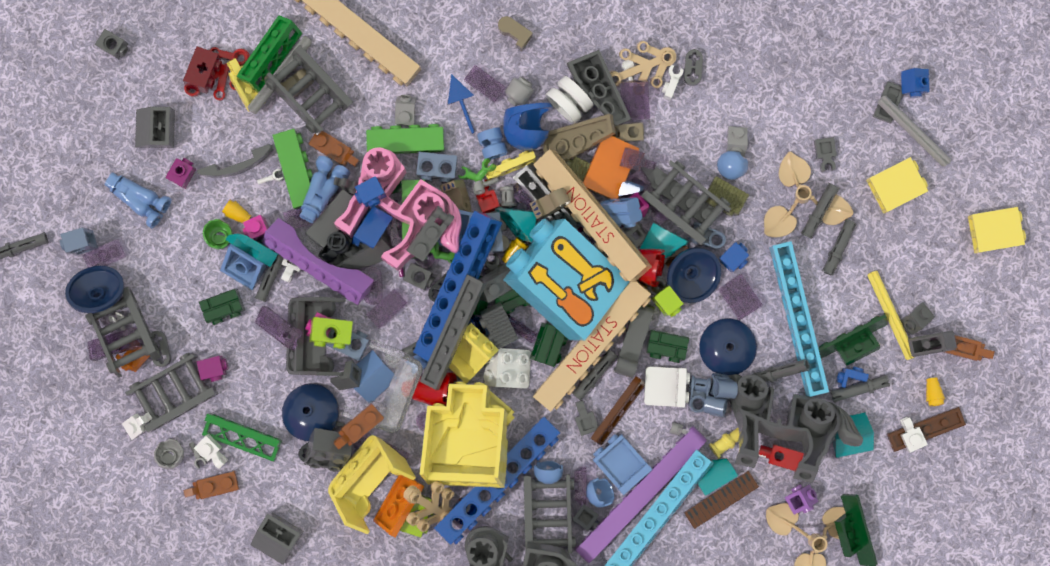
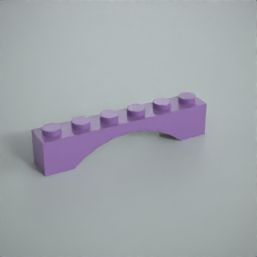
(347, 282)

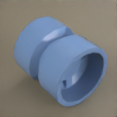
(492, 144)

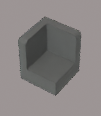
(350, 378)

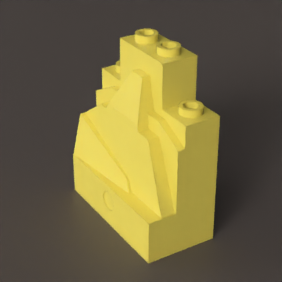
(465, 439)

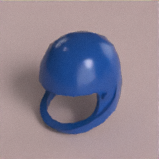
(523, 127)

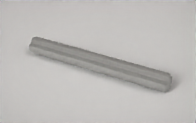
(265, 92)
(911, 128)

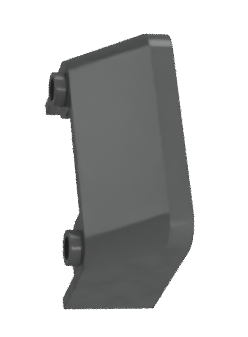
(306, 357)

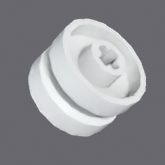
(569, 99)

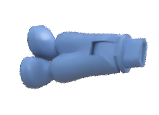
(321, 188)
(138, 198)

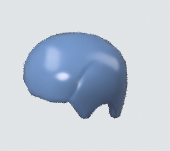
(732, 165)
(548, 476)
(605, 498)

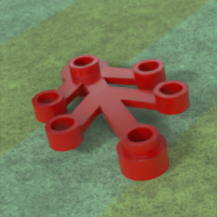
(223, 73)

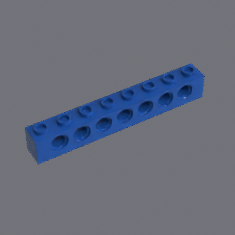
(467, 261)
(444, 527)

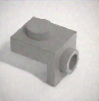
(405, 110)
(737, 140)

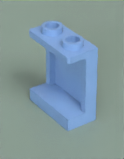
(621, 463)

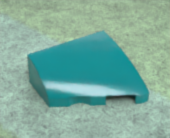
(663, 239)
(253, 248)
(718, 475)

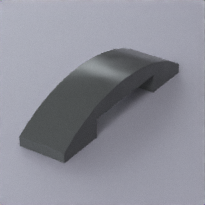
(259, 155)

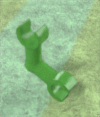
(481, 174)
(442, 255)

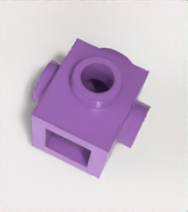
(802, 499)

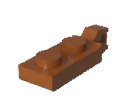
(333, 149)
(970, 349)
(359, 426)
(213, 486)

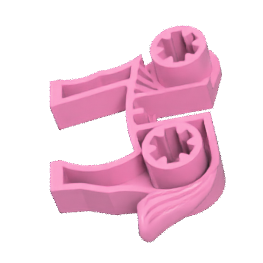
(413, 211)

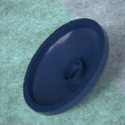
(701, 280)
(94, 289)
(714, 343)
(322, 414)

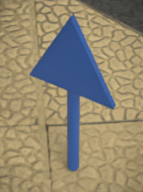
(457, 93)

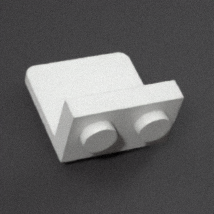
(508, 369)
(666, 386)

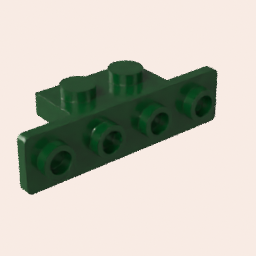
(856, 343)
(854, 531)

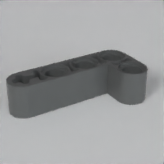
(633, 342)

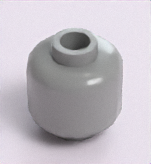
(519, 91)

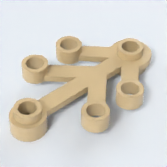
(645, 65)
(413, 495)

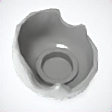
(165, 459)

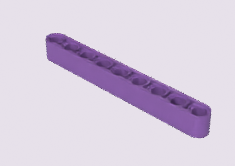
(640, 495)

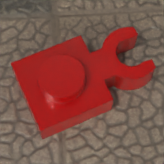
(488, 200)

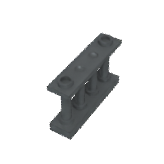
(313, 72)
(669, 208)
(142, 332)
(172, 411)
(531, 504)

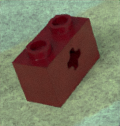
(200, 60)

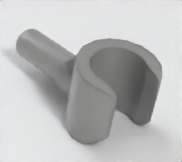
(479, 186)
(677, 429)
(197, 456)

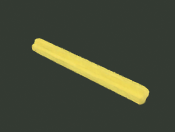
(890, 312)

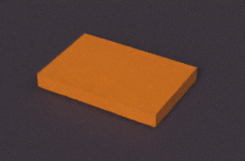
(605, 172)
(395, 507)

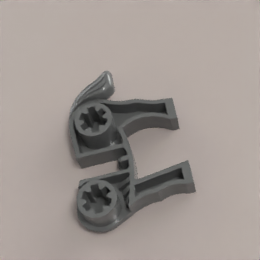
(808, 421)
(488, 547)

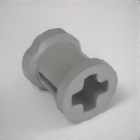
(507, 197)

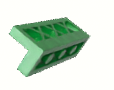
(268, 50)
(246, 432)

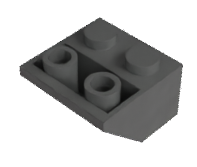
(155, 127)
(323, 453)
(276, 537)

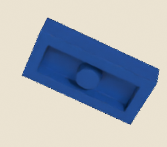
(372, 228)

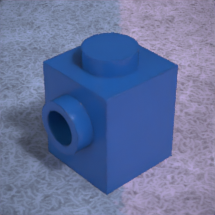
(915, 82)
(370, 192)
(734, 257)

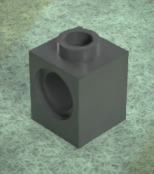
(106, 39)
(410, 277)

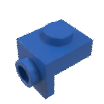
(855, 373)

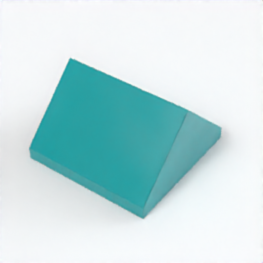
(518, 221)
(865, 429)

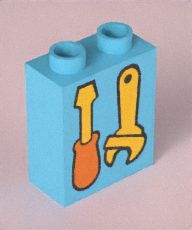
(565, 278)

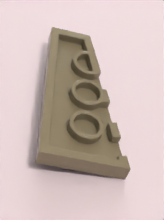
(579, 137)

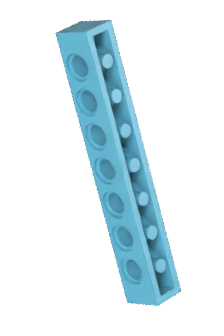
(798, 317)
(661, 510)

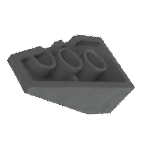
(596, 81)
(362, 255)

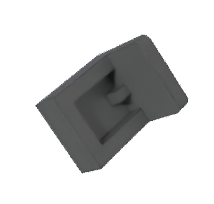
(917, 318)

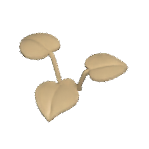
(793, 172)
(782, 520)

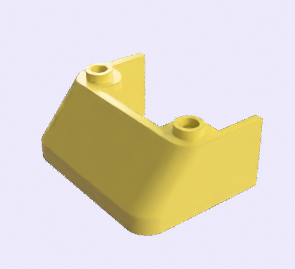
(361, 477)

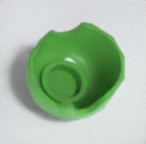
(211, 229)

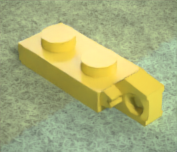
(243, 89)
(510, 165)

